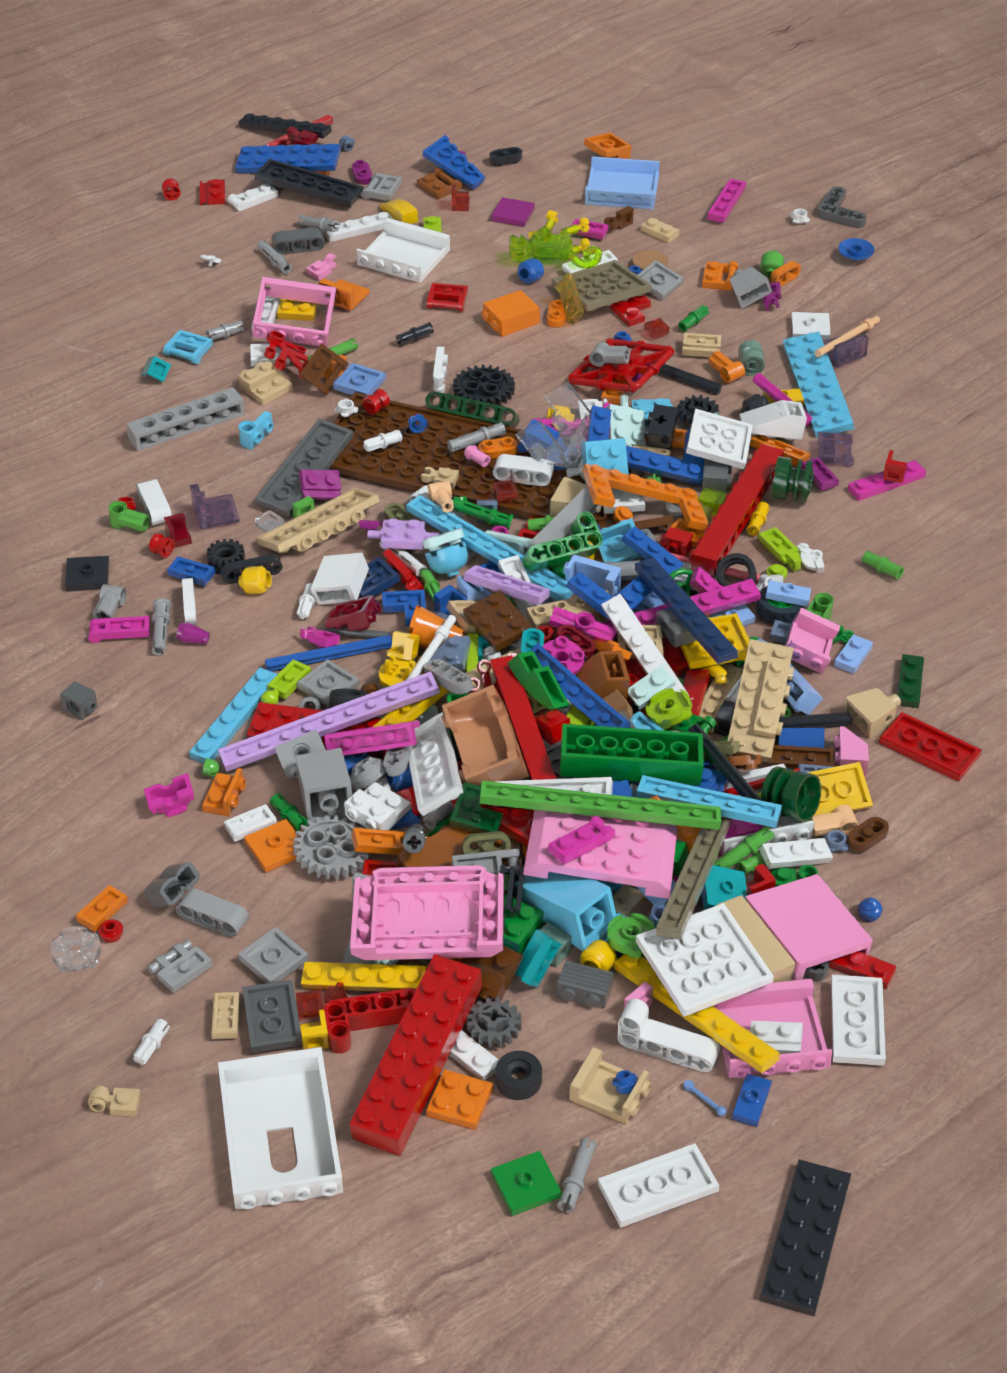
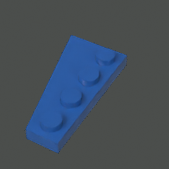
(449, 159)

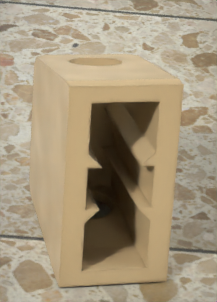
(565, 494)
(872, 710)

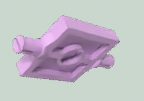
(401, 534)

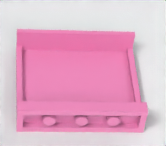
(809, 922)
(779, 1003)

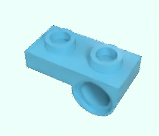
(253, 432)

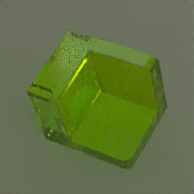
(712, 498)

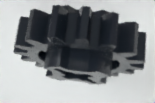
(687, 408)

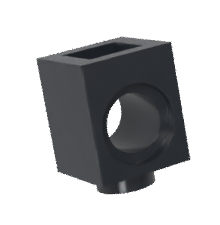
(724, 718)

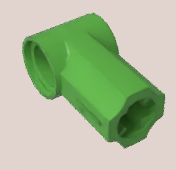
(123, 517)

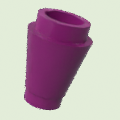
(192, 634)

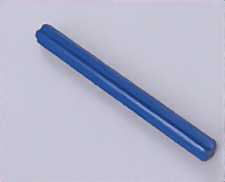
(331, 652)

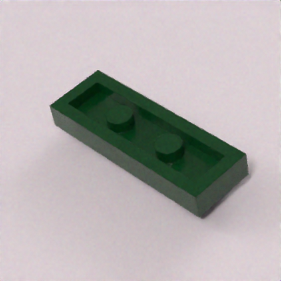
(910, 680)

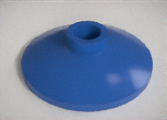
(856, 249)

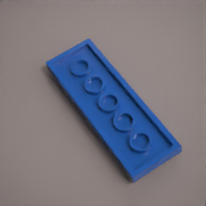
(308, 157)

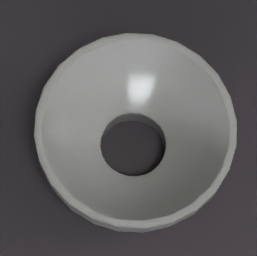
(366, 772)

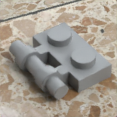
(184, 969)

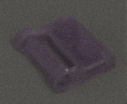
(829, 451)

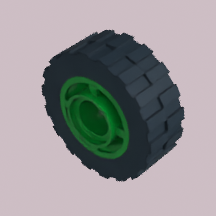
(773, 610)

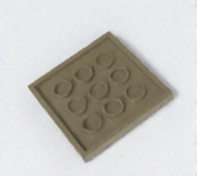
(606, 285)

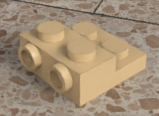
(264, 382)

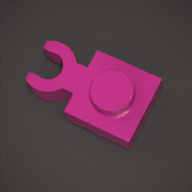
(321, 638)

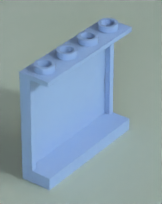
(622, 183)

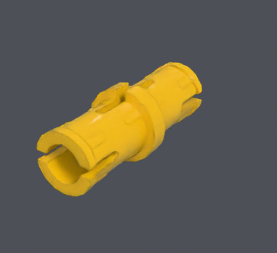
(758, 518)

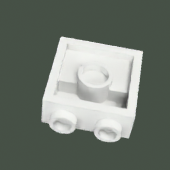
(376, 807)

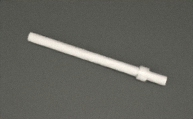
(440, 635)

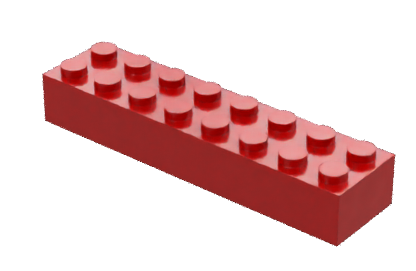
(416, 1055)

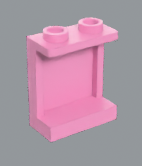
(811, 640)

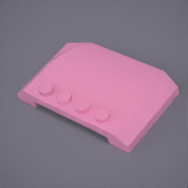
(428, 913)

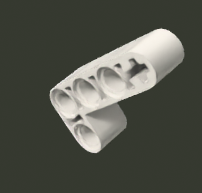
(663, 1040)

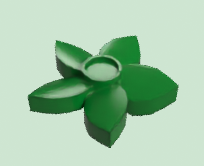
(843, 635)

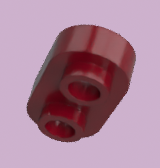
(574, 635)

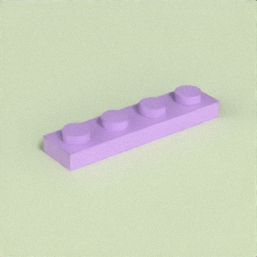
(506, 584)

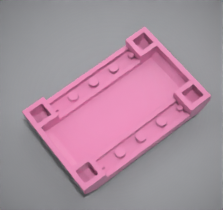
(635, 856)

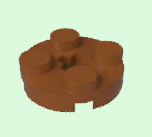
(745, 761)

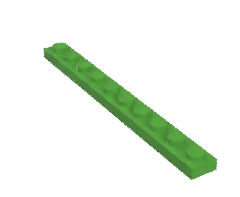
(600, 805)

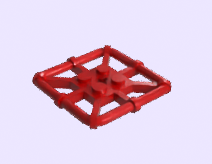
(623, 372)

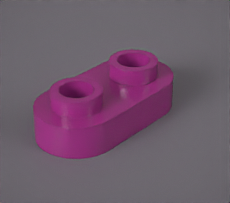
(361, 172)

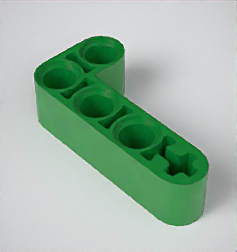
(578, 541)

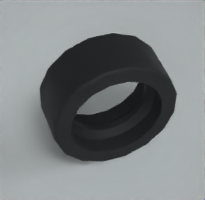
(733, 559)

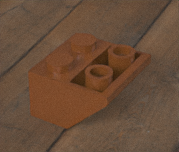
(605, 673)

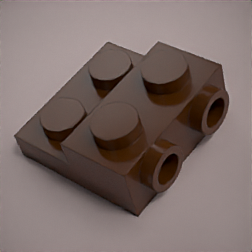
(496, 972)

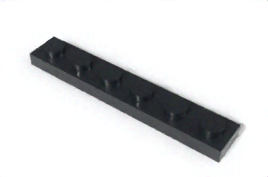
(281, 125)

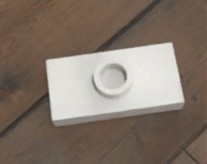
(249, 822)

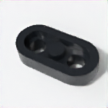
(505, 155)

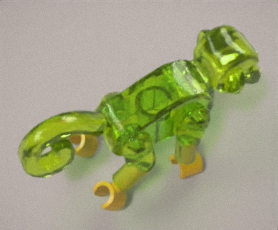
(549, 246)

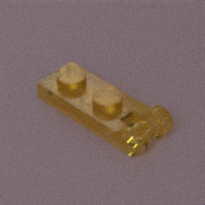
(570, 298)

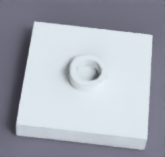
(810, 323)

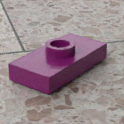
(823, 476)

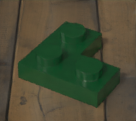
(470, 815)

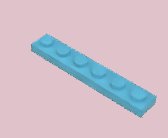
(232, 717)
(731, 805)

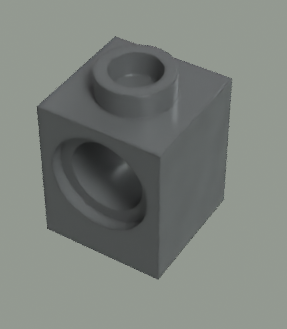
(78, 700)

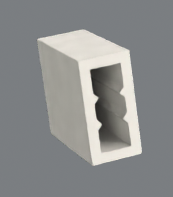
(339, 578)

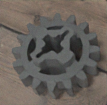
(494, 1022)

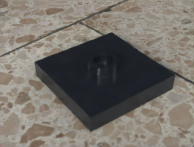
(87, 573)

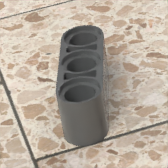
(304, 237)

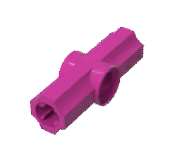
(583, 622)

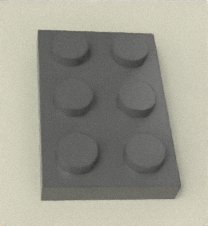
(272, 1016)

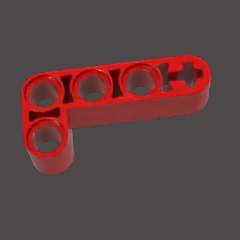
(363, 1013)

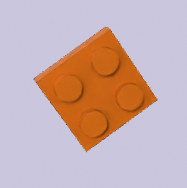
(459, 1099)

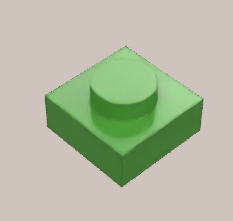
(302, 506)

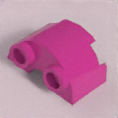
(171, 798)

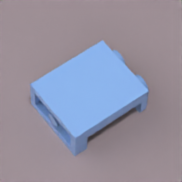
(602, 574)

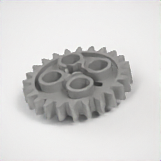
(328, 848)

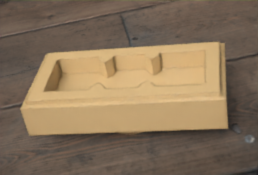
(225, 1015)

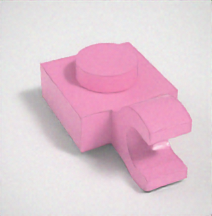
(320, 269)

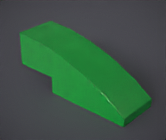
(538, 680)

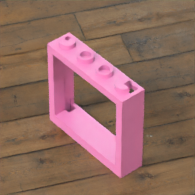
(299, 292)

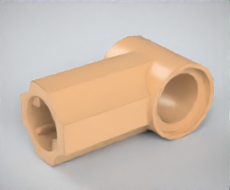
(839, 819)

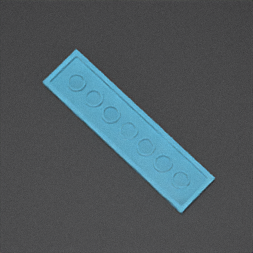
(818, 384)

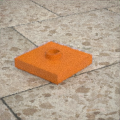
(272, 845)

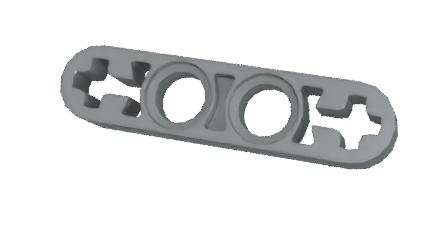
(449, 676)

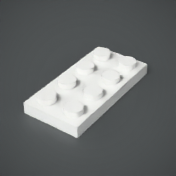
(857, 1020)
(658, 1185)

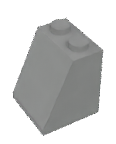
(323, 784)

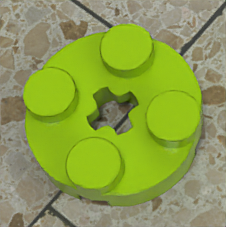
(679, 710)

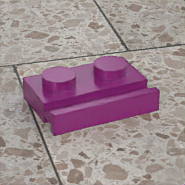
(320, 484)

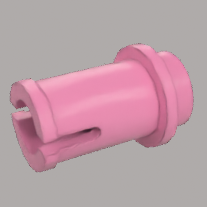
(476, 455)

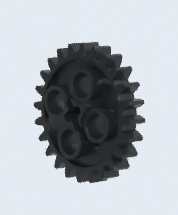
(484, 385)

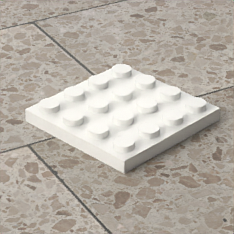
(708, 963)

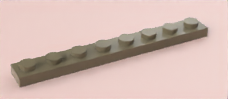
(691, 881)

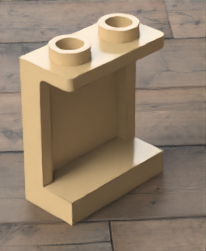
(595, 1090)

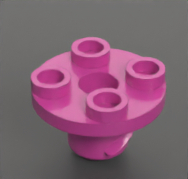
(566, 653)

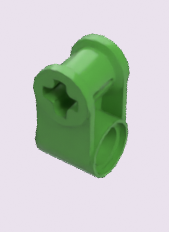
(822, 605)

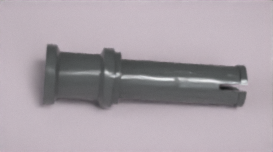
(414, 833)

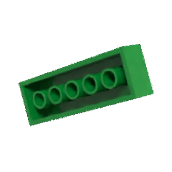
(631, 753)

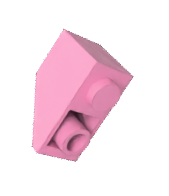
(850, 749)

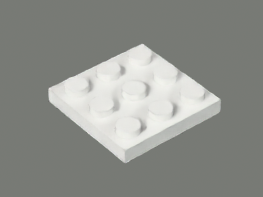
(719, 439)

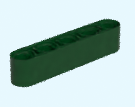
(464, 405)

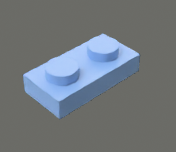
(853, 654)

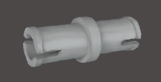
(225, 330)

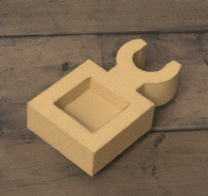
(442, 474)

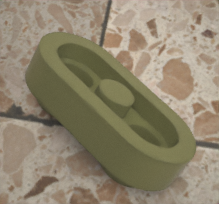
(398, 512)
(485, 842)

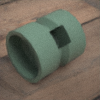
(751, 357)

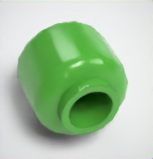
(770, 261)

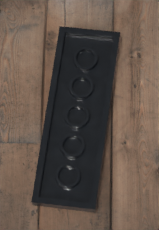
(309, 183)
(805, 1238)

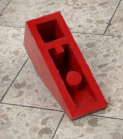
(551, 724)

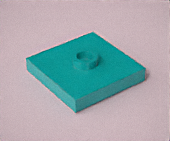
(722, 886)

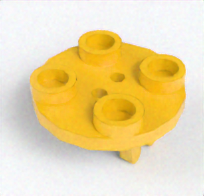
(395, 671)

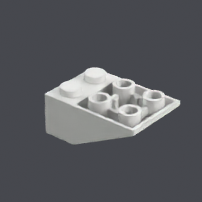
(777, 419)

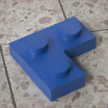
(403, 601)

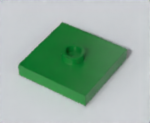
(526, 1183)

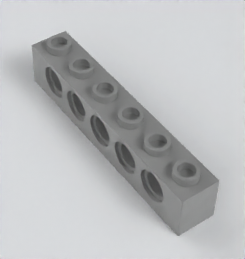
(185, 419)

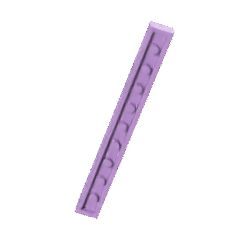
(330, 720)

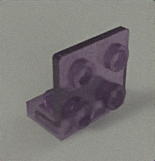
(848, 350)
(213, 510)

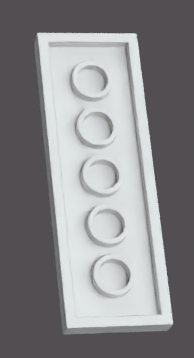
(434, 766)

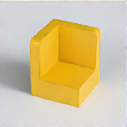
(404, 645)
(315, 1034)

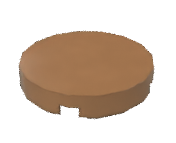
(646, 257)

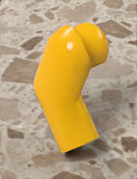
(717, 672)

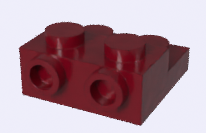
(356, 614)

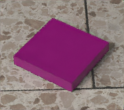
(513, 212)

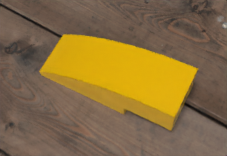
(401, 211)

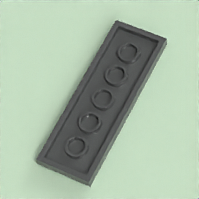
(314, 452)

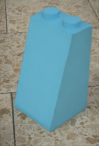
(572, 905)

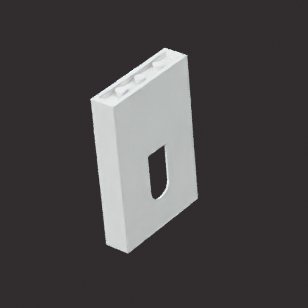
(278, 1095)

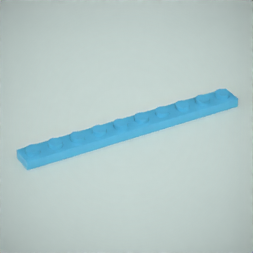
(484, 544)

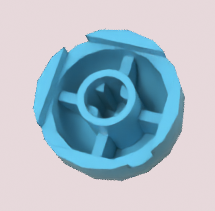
(448, 559)

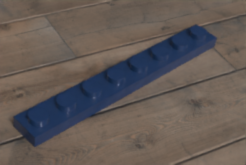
(686, 611)

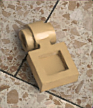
(122, 1102)

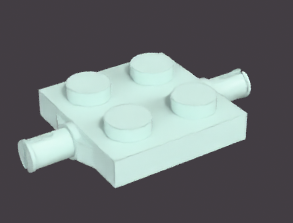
(627, 423)

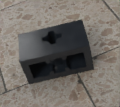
(661, 427)

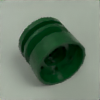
(792, 479)
(795, 791)

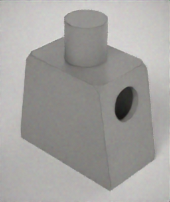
(749, 286)

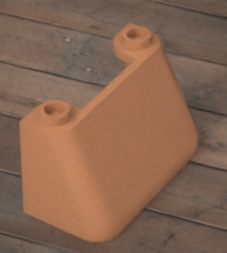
(484, 738)

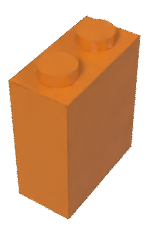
(511, 313)

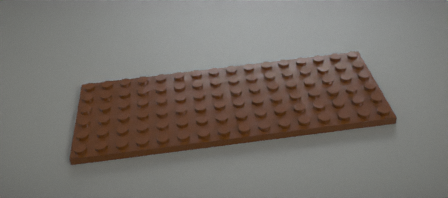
(404, 461)

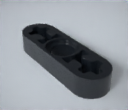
(235, 567)

